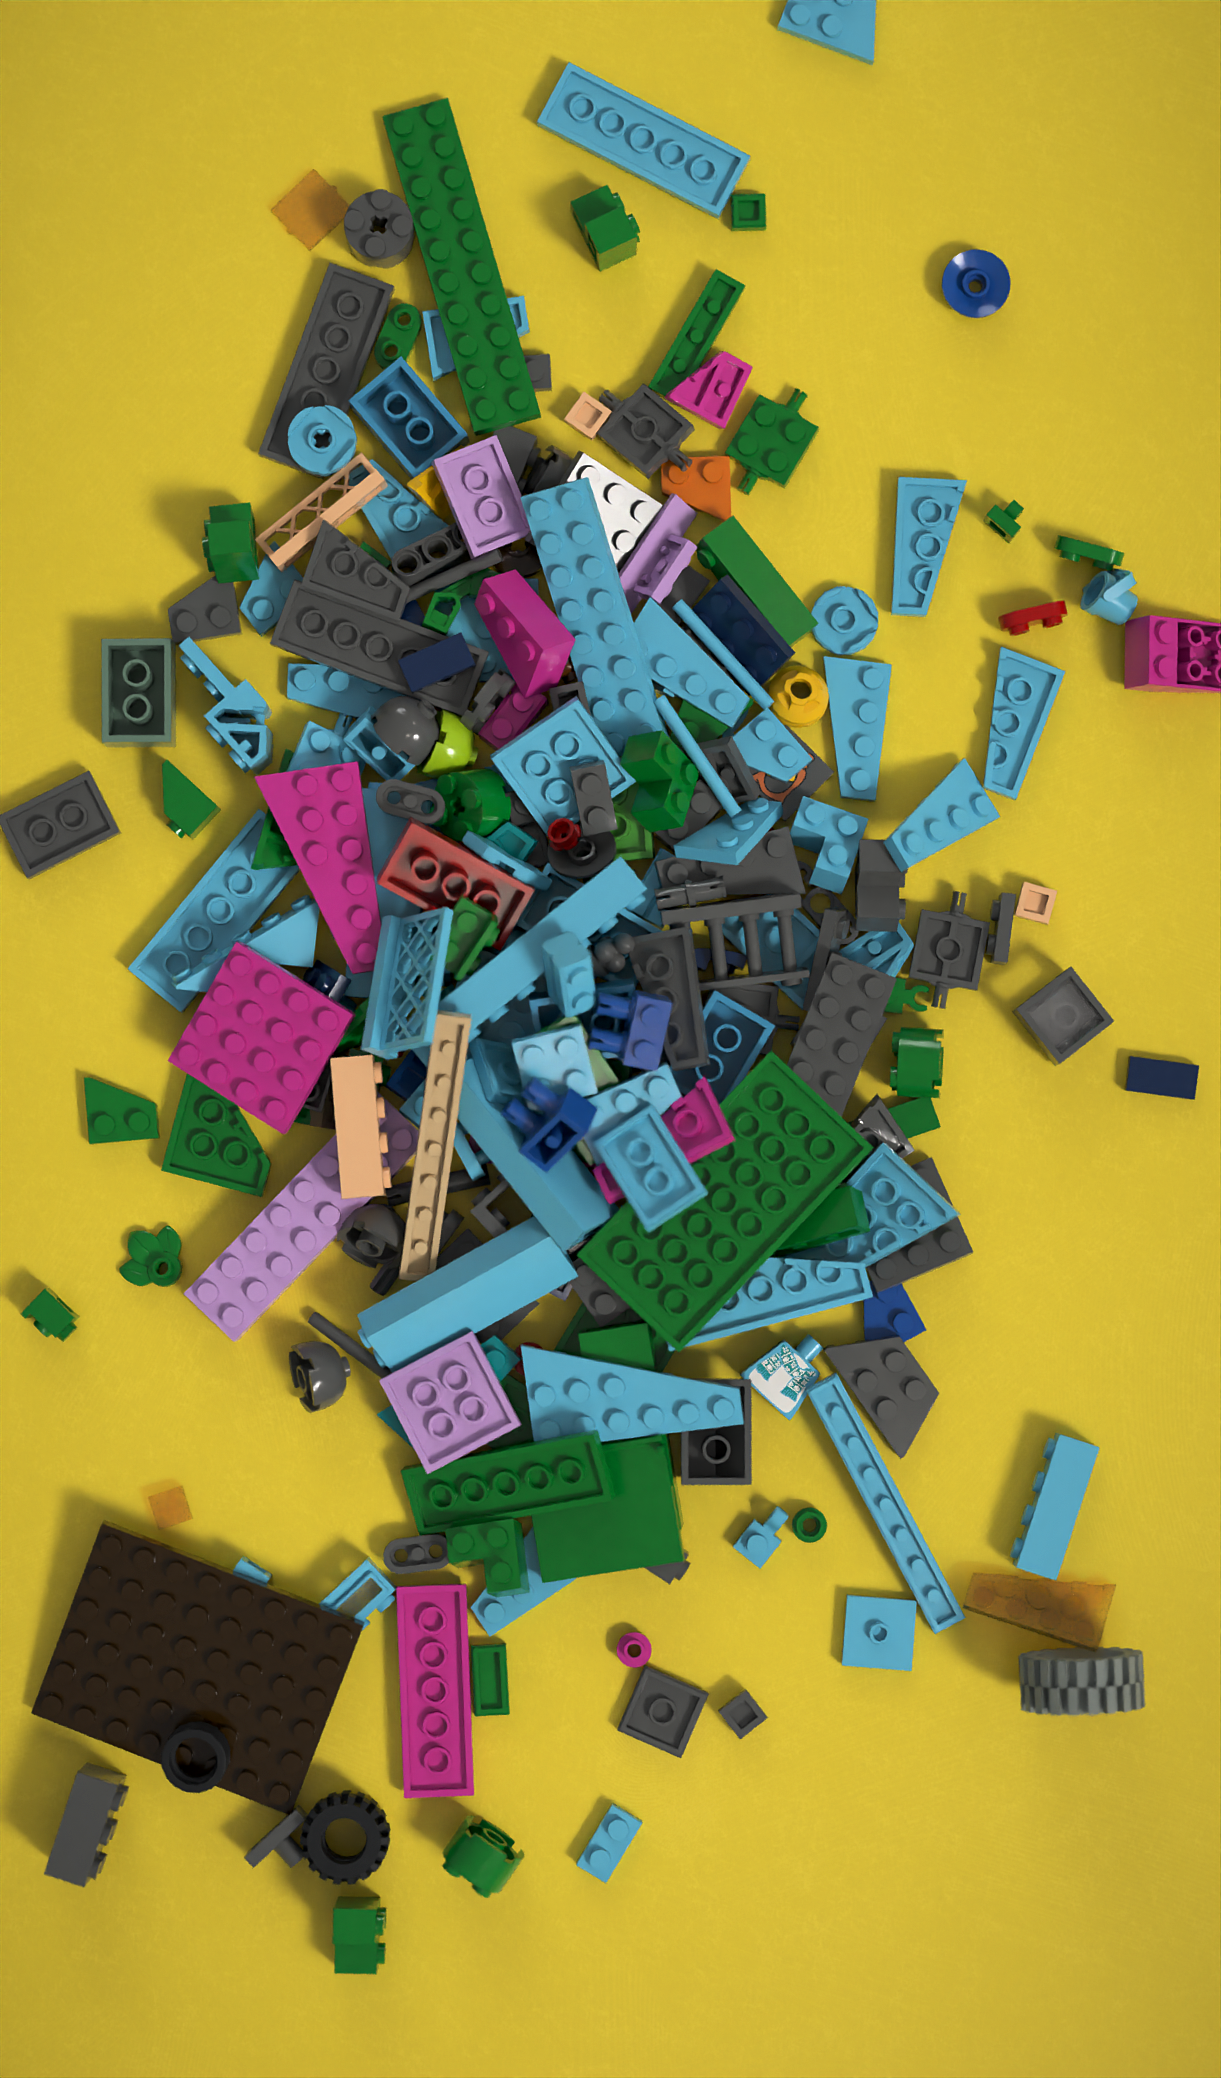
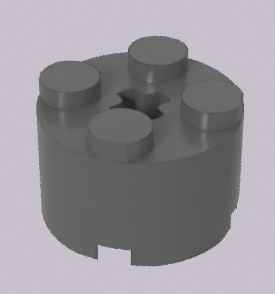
(381, 210)

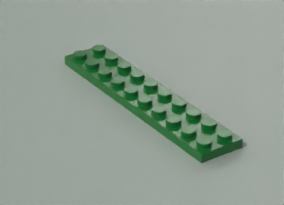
(461, 267)

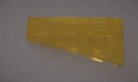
(1051, 1608)

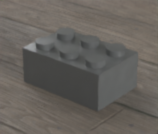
(87, 1825)

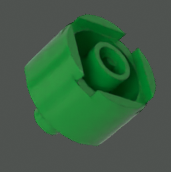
(472, 803)
(918, 1062)
(482, 1856)

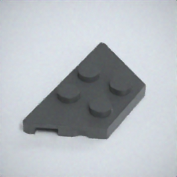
(887, 1385)

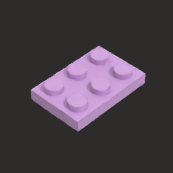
(482, 496)

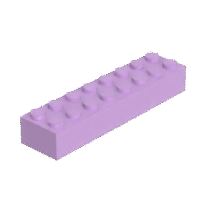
(289, 1234)

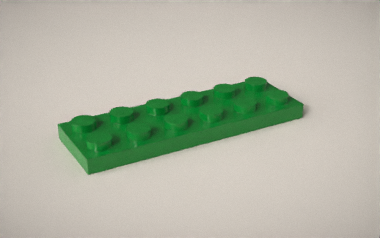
(510, 1483)

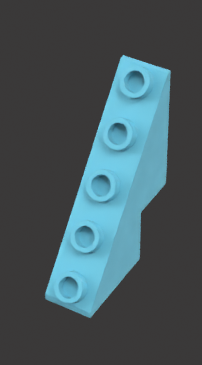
(282, 939)

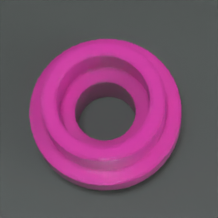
(634, 1638)

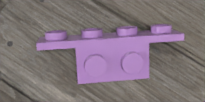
(659, 554)

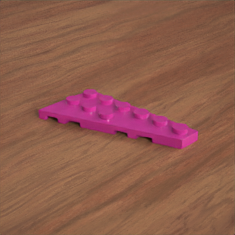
(329, 837)

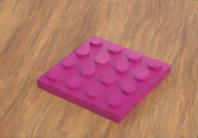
(261, 1037)

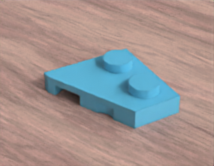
(268, 594)
(771, 747)

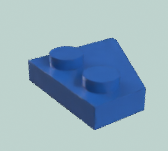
(890, 1315)

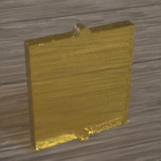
(311, 209)

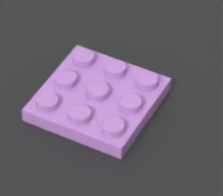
(450, 1402)

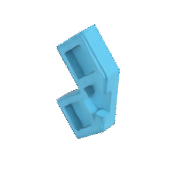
(494, 854)

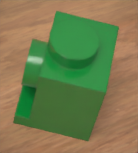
(51, 1315)

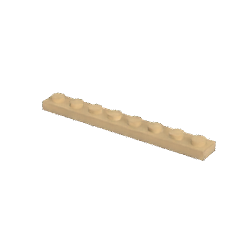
(434, 1145)

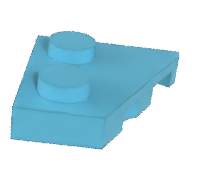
(881, 950)

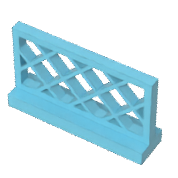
(393, 980)

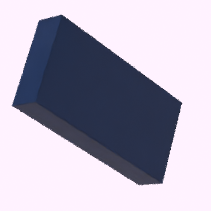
(436, 662)
(1161, 1078)

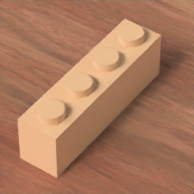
(358, 1126)

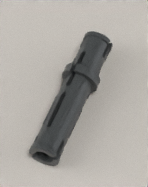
(457, 1181)

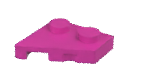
(712, 389)

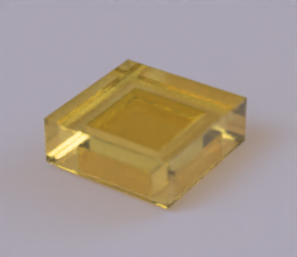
(170, 1507)

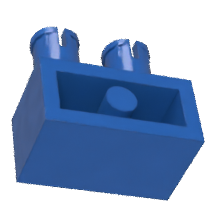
(644, 1030)
(557, 1130)

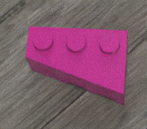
(524, 631)

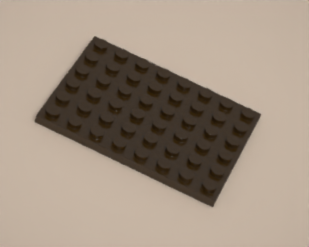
(186, 1641)

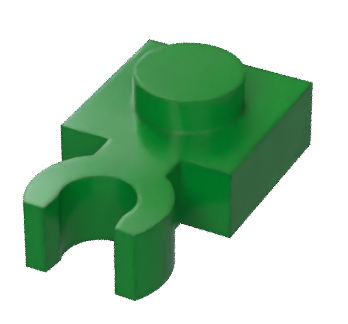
(904, 996)

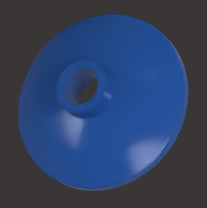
(976, 267)

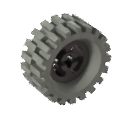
(1081, 1681)

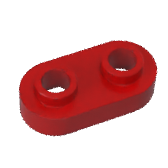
(1020, 620)

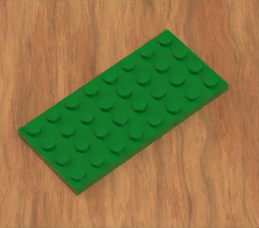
(759, 1191)

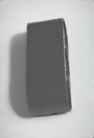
(418, 555)

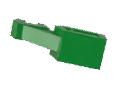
(455, 593)

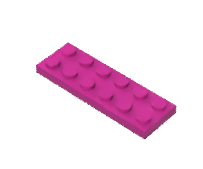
(435, 1690)

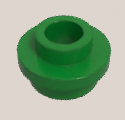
(809, 1536)

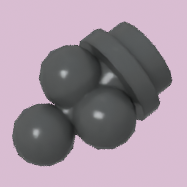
(607, 954)

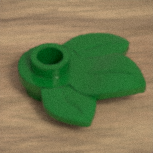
(149, 1254)

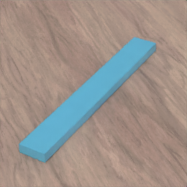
(885, 1503)

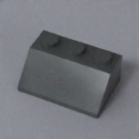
(720, 1453)

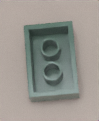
(138, 692)

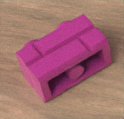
(512, 718)

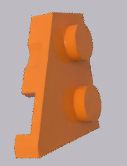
(702, 486)

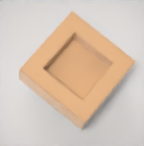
(587, 416)
(1035, 903)

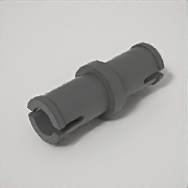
(690, 893)

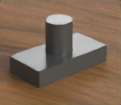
(280, 1841)

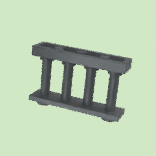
(748, 911)

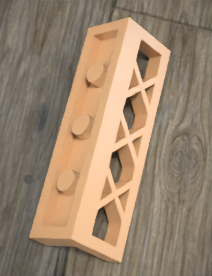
(303, 540)

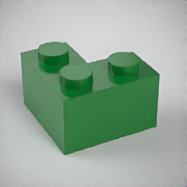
(606, 227)
(231, 543)
(664, 780)
(498, 1547)
(356, 1935)

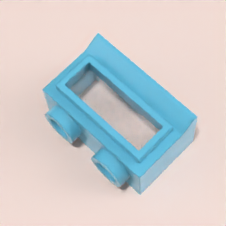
(362, 1592)

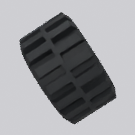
(340, 1867)

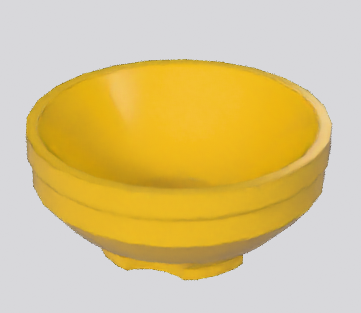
(796, 711)

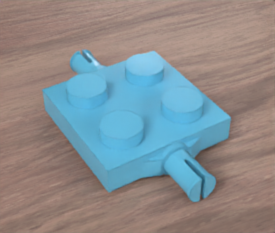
(324, 746)

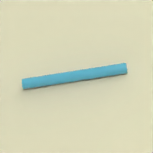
(723, 654)
(697, 756)

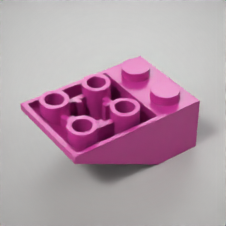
(1172, 655)

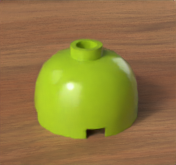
(452, 750)

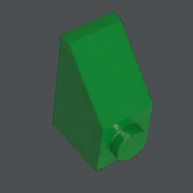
(185, 803)

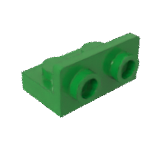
(469, 932)

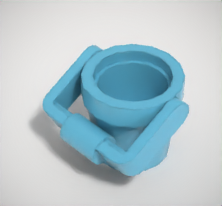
(1110, 596)

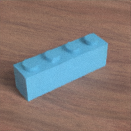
(1055, 1506)

